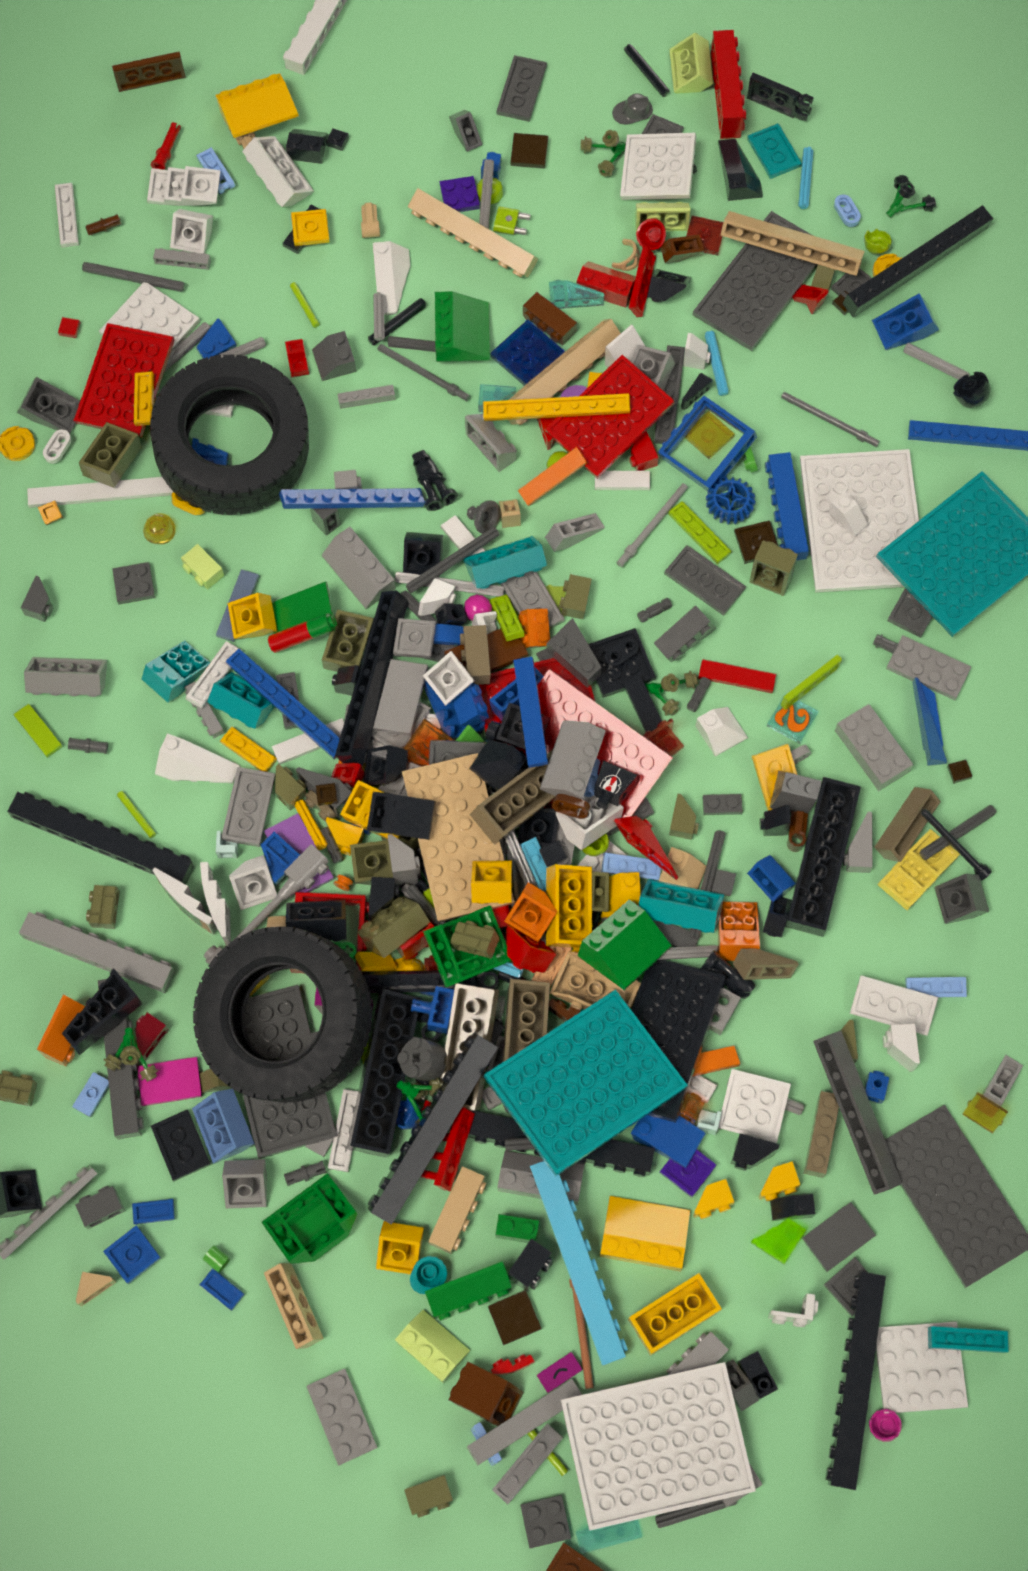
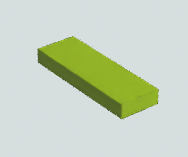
(507, 618)
(37, 730)

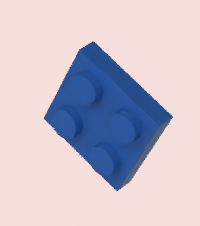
(132, 1254)

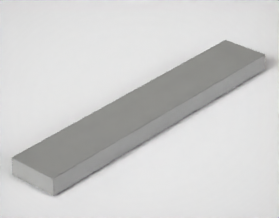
(521, 1423)

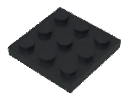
(611, 679)

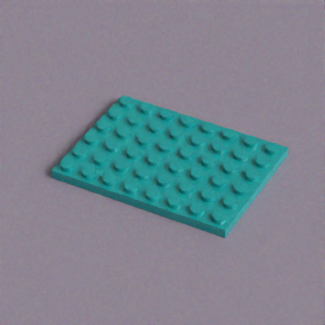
(962, 554)
(585, 1082)

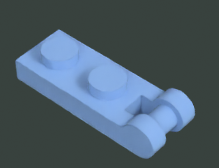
(209, 160)

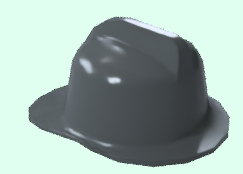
(633, 109)

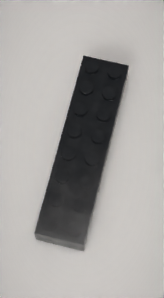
(823, 857)
(378, 1093)

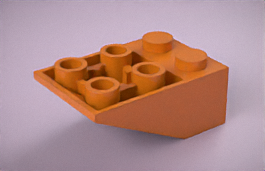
(737, 928)

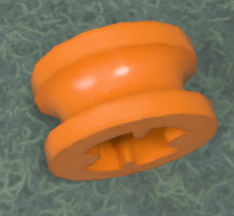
(343, 883)

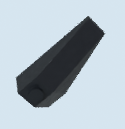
(739, 176)

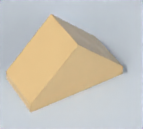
(510, 513)
(91, 1286)

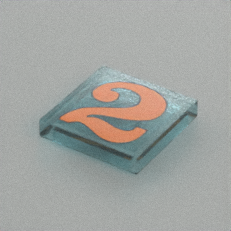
(793, 721)

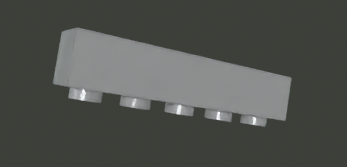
(182, 259)
(366, 396)
(208, 716)

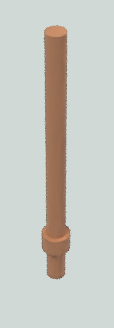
(583, 1341)

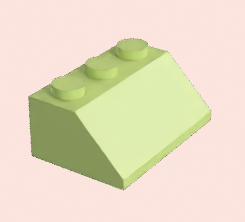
(691, 65)
(672, 215)
(432, 1346)

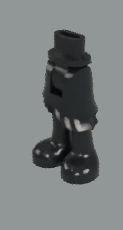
(429, 474)

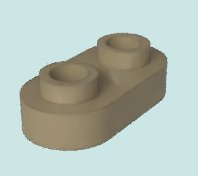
(324, 810)

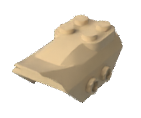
(584, 985)

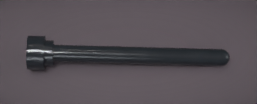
(979, 868)

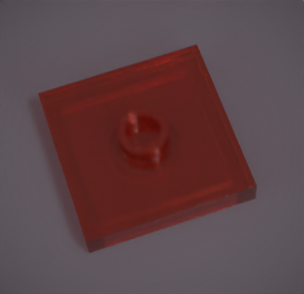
(709, 232)

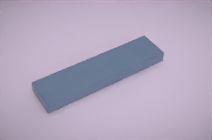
(244, 587)

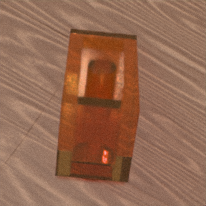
(691, 1107)

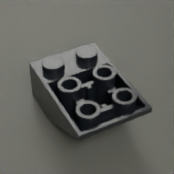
(401, 815)

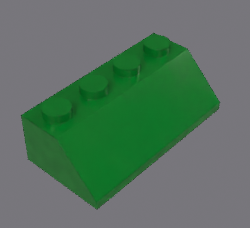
(468, 1290)

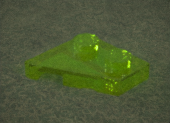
(780, 1240)

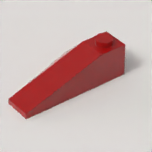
(641, 837)

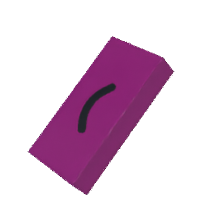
(559, 1372)

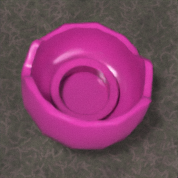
(475, 605)
(885, 1426)

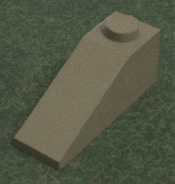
(760, 964)

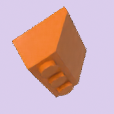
(53, 1043)

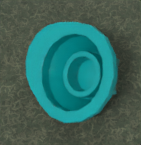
(428, 1274)

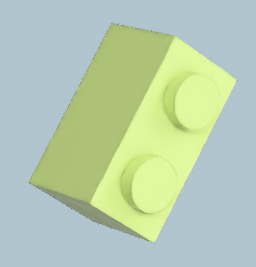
(202, 567)

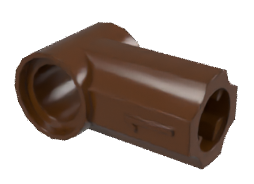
(797, 830)

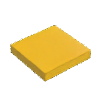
(310, 227)

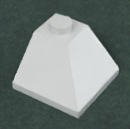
(448, 678)
(720, 730)
(253, 883)

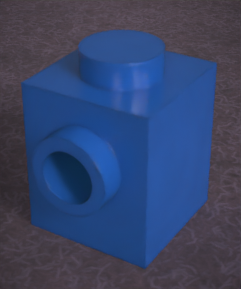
(876, 1086)

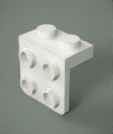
(809, 1308)

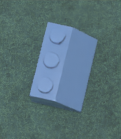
(222, 1125)

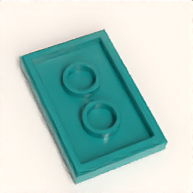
(774, 151)

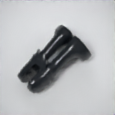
(734, 980)

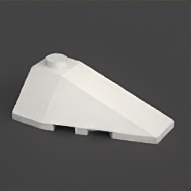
(189, 762)

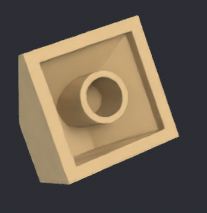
(686, 867)

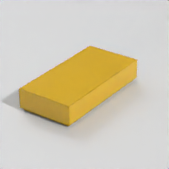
(372, 962)

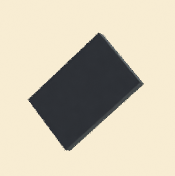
(180, 1145)

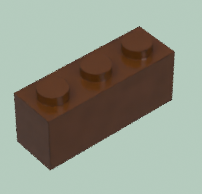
(549, 318)

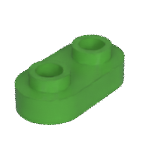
(750, 463)

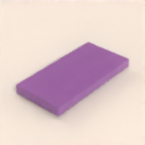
(297, 836)

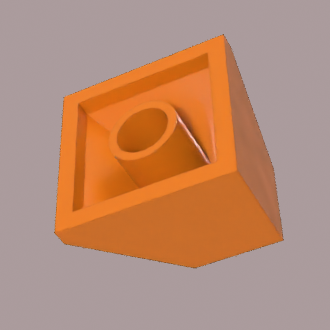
(532, 912)

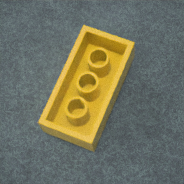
(571, 895)
(674, 1314)

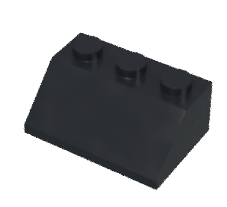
(319, 917)

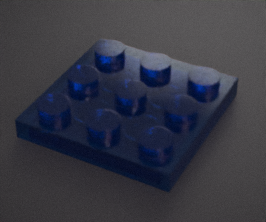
(526, 352)

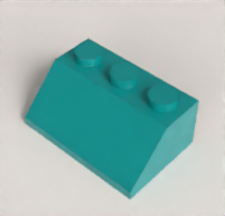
(240, 700)

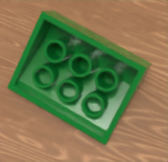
(461, 328)
(624, 945)

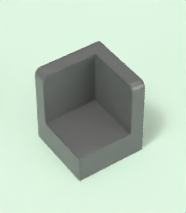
(723, 882)

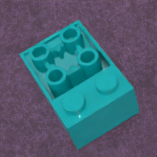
(174, 670)

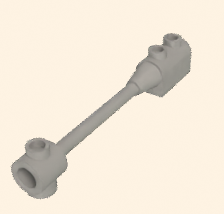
(299, 875)

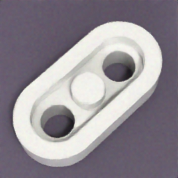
(54, 446)

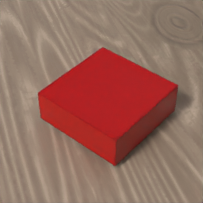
(69, 327)

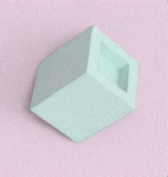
(224, 848)
(708, 1121)

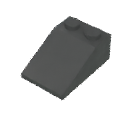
(49, 406)
(312, 779)

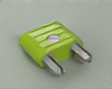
(507, 220)

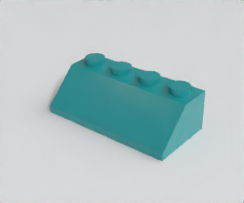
(505, 562)
(681, 905)

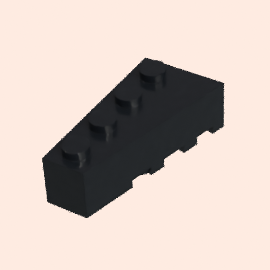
(102, 1013)

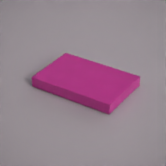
(174, 1082)

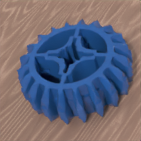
(744, 500)

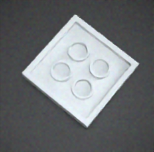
(754, 1105)

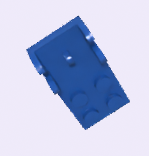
(447, 715)

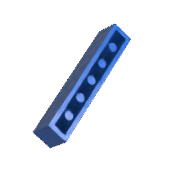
(786, 503)

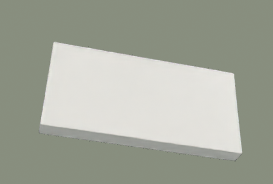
(893, 1004)

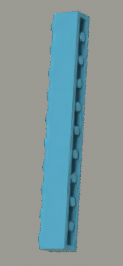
(579, 1265)

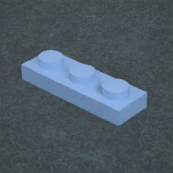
(627, 864)
(938, 986)

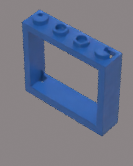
(688, 422)

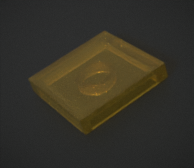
(709, 435)

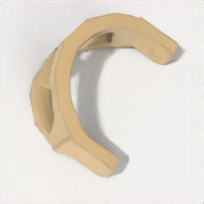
(622, 266)

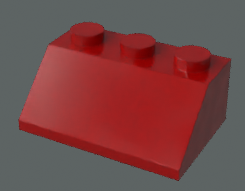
(613, 283)

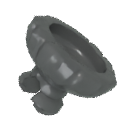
(485, 515)

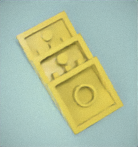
(915, 875)

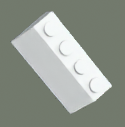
(277, 170)

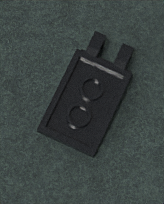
(779, 97)

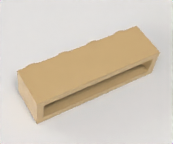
(456, 1210)

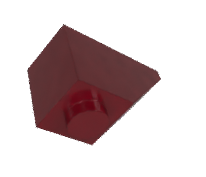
(149, 1034)

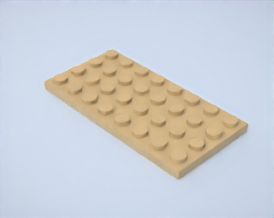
(454, 834)

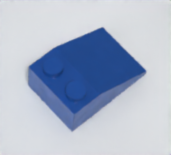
(905, 323)
(670, 1139)

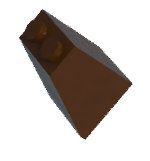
(485, 1394)

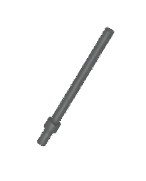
(451, 388)
(860, 434)

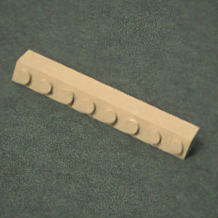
(473, 233)
(792, 243)
(569, 364)

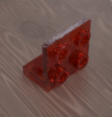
(665, 738)

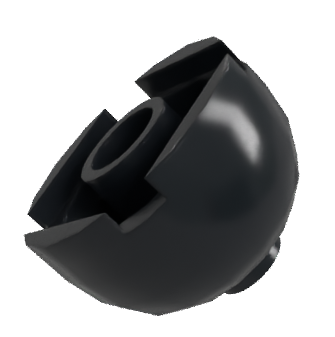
(972, 390)

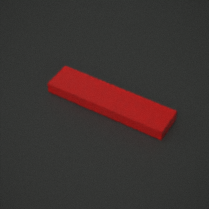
(642, 282)
(737, 676)

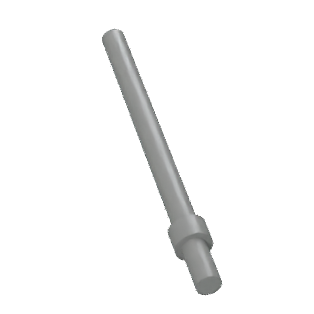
(631, 549)

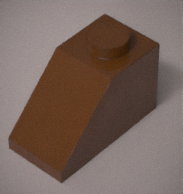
(681, 248)

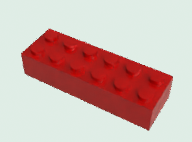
(727, 84)

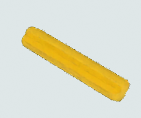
(311, 824)

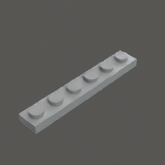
(39, 1217)

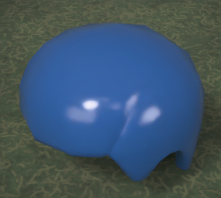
(406, 1115)

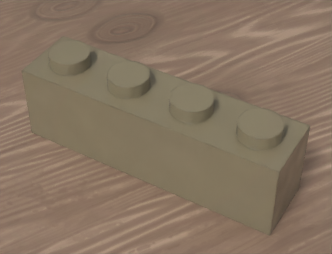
(906, 824)
(821, 1135)

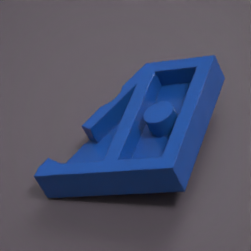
(216, 341)
(210, 452)
(278, 856)

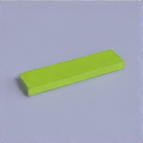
(699, 532)
(811, 682)

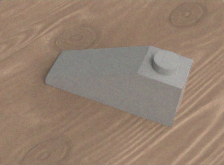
(572, 531)
(860, 851)
(1002, 1080)

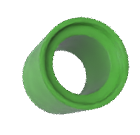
(216, 1259)

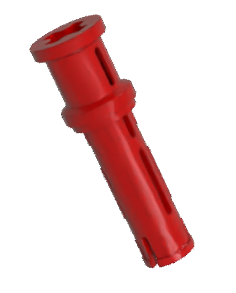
(163, 153)

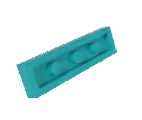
(968, 1339)

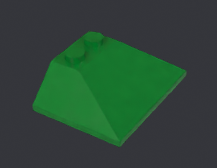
(460, 965)
(312, 1222)

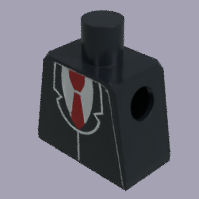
(613, 785)

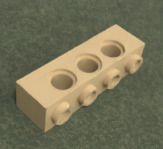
(293, 1305)

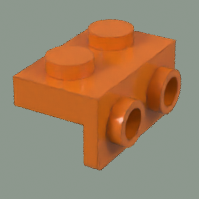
(535, 627)

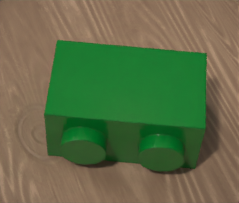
(516, 1228)

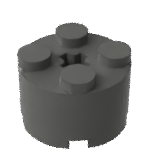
(422, 1059)

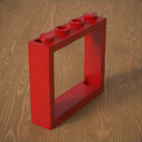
(351, 900)

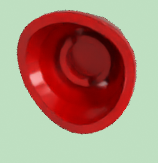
(651, 234)

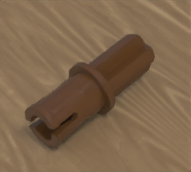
(103, 224)

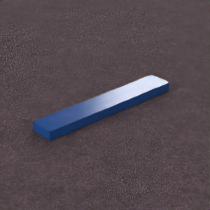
(530, 712)

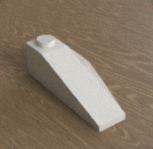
(391, 270)

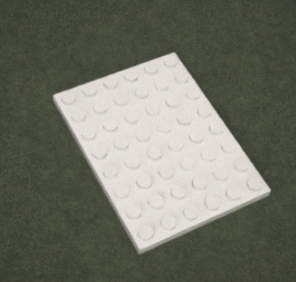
(886, 495)
(657, 1446)

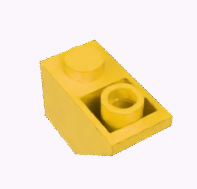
(780, 1180)
(715, 1197)

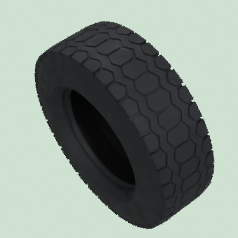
(212, 385)
(223, 1003)

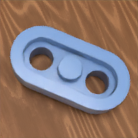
(848, 211)

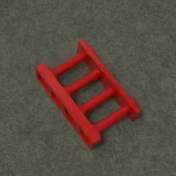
(453, 1150)

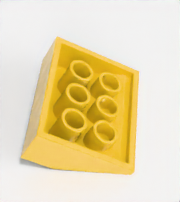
(256, 105)
(645, 1233)

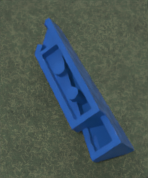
(929, 724)

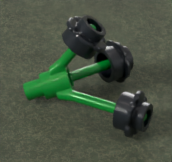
(907, 190)

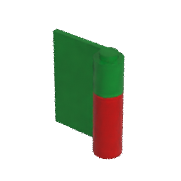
(302, 617)

